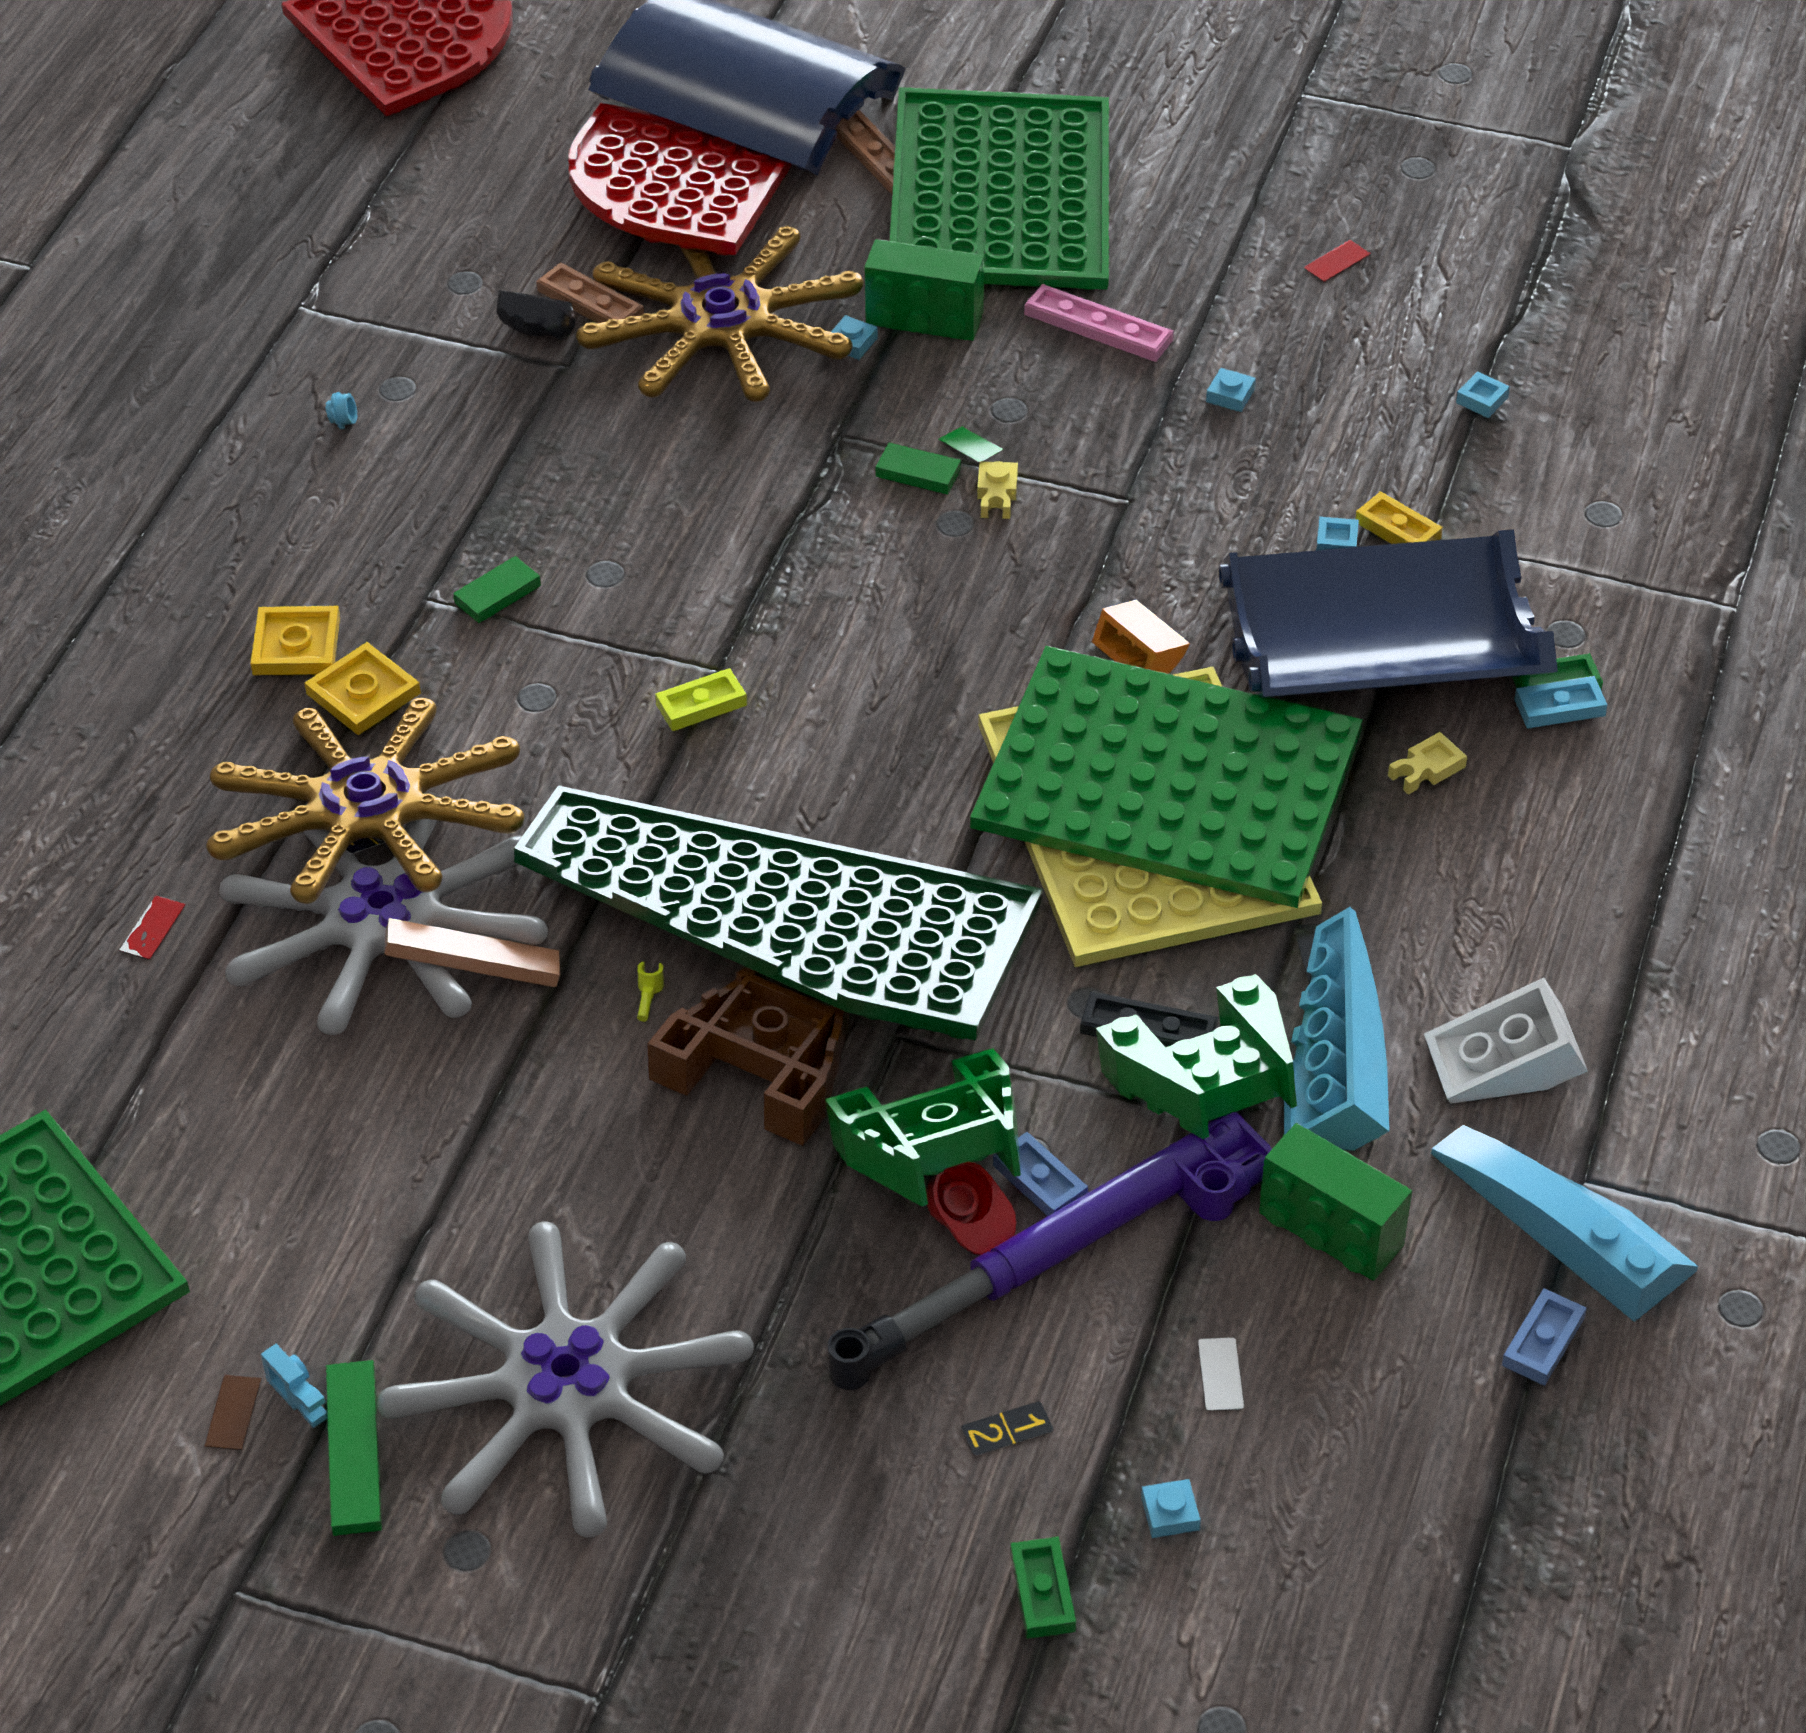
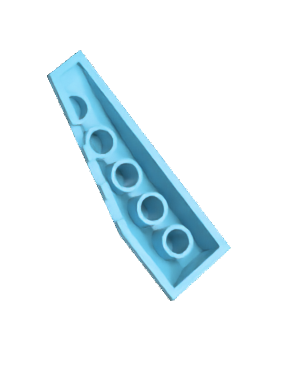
(1340, 1042)
(1576, 1225)

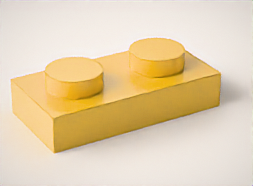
(1396, 521)

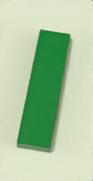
(353, 1448)

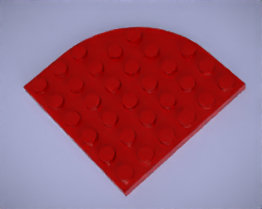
(404, 47)
(670, 180)

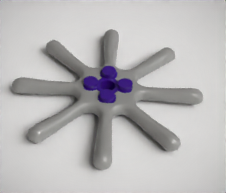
(358, 917)
(570, 1405)

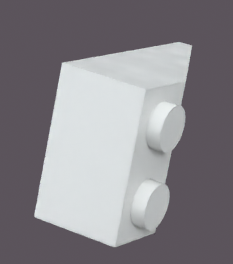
(1506, 1047)

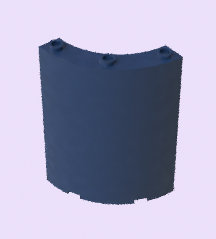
(741, 77)
(1383, 616)

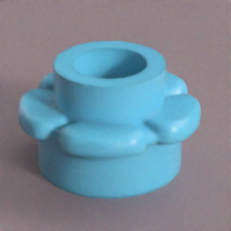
(341, 409)

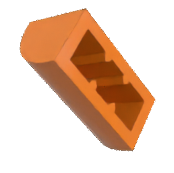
(1138, 638)

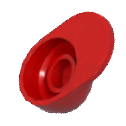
(971, 1207)

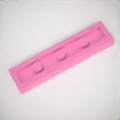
(1098, 322)

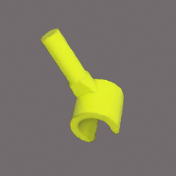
(648, 985)

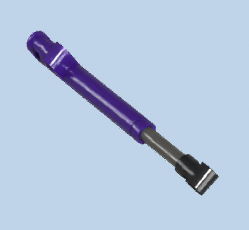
(1203, 1172)

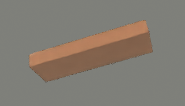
(587, 295)

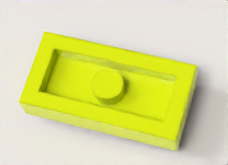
(701, 699)

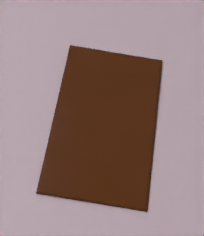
(233, 1412)

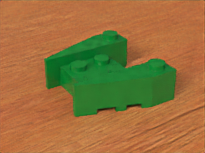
(1209, 1074)
(931, 1129)

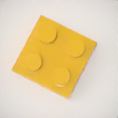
(295, 640)
(362, 688)

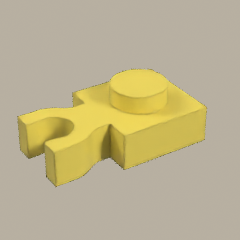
(997, 486)
(1431, 760)

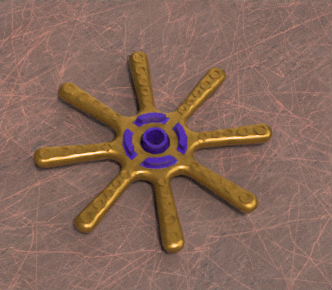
(722, 314)
(365, 799)

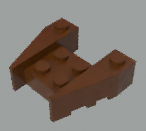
(762, 1032)

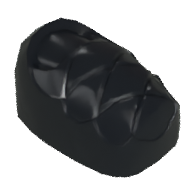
(536, 314)

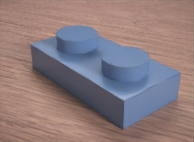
(1042, 1177)
(1544, 1336)

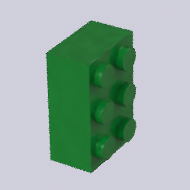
(924, 289)
(1334, 1201)

